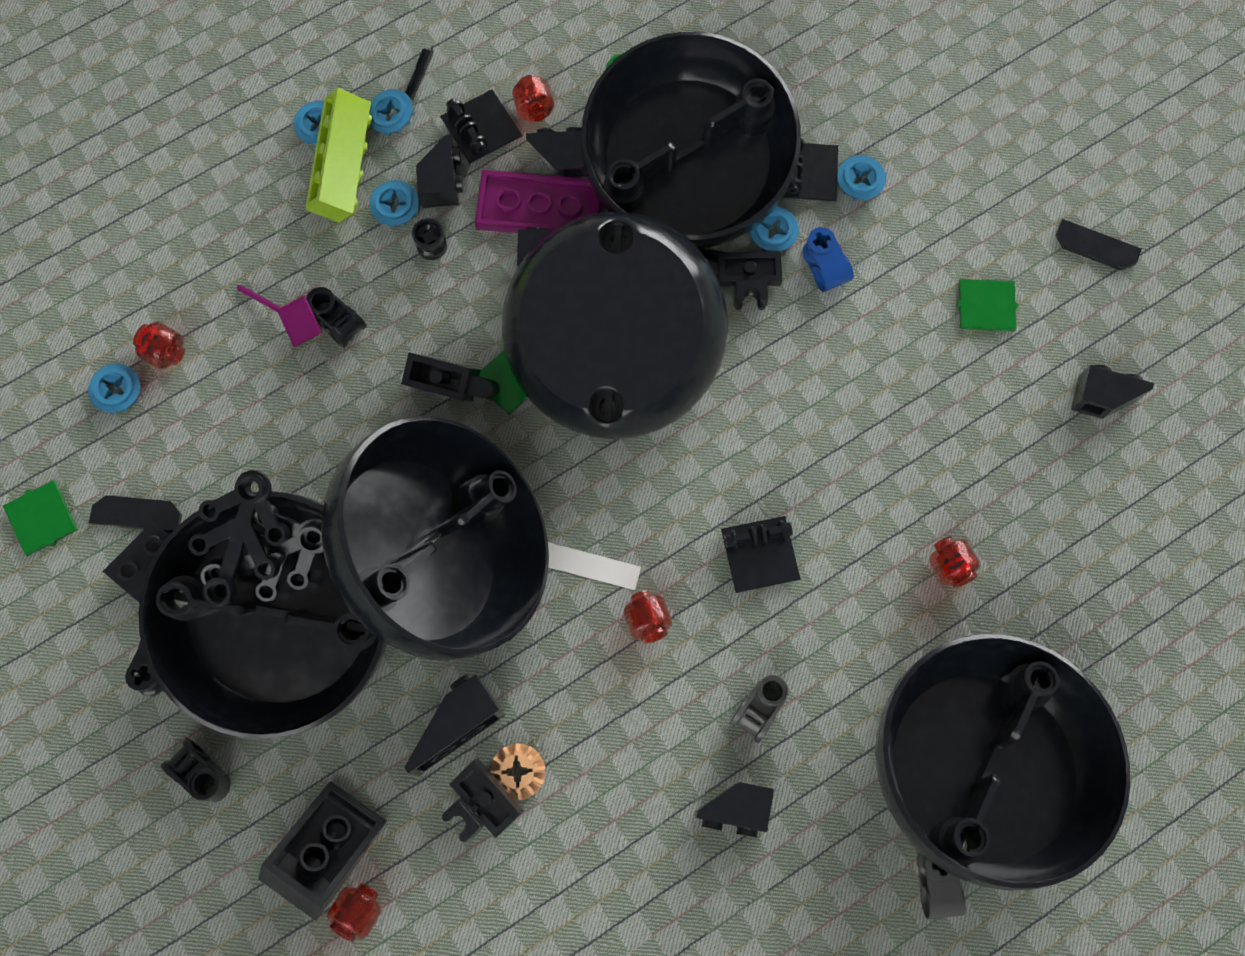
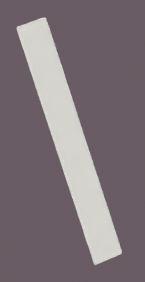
(593, 566)

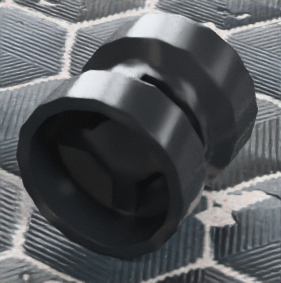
(426, 232)

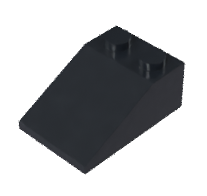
(458, 719)
(321, 850)

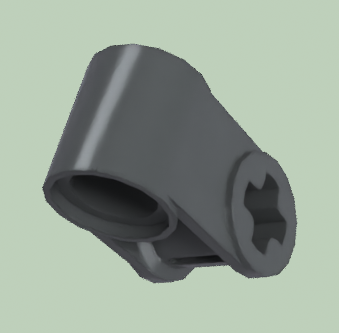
(760, 708)
(939, 891)

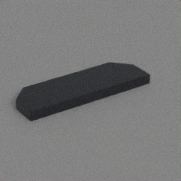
(1097, 246)
(134, 513)

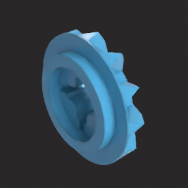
(382, 105)
(302, 125)
(861, 166)
(384, 196)
(787, 226)
(114, 374)

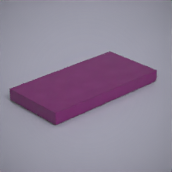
(531, 200)

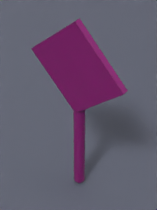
(295, 316)

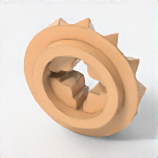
(529, 759)

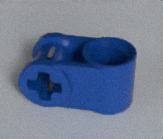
(829, 264)

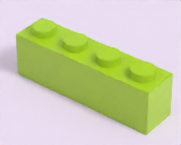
(339, 155)

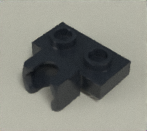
(750, 274)
(481, 802)

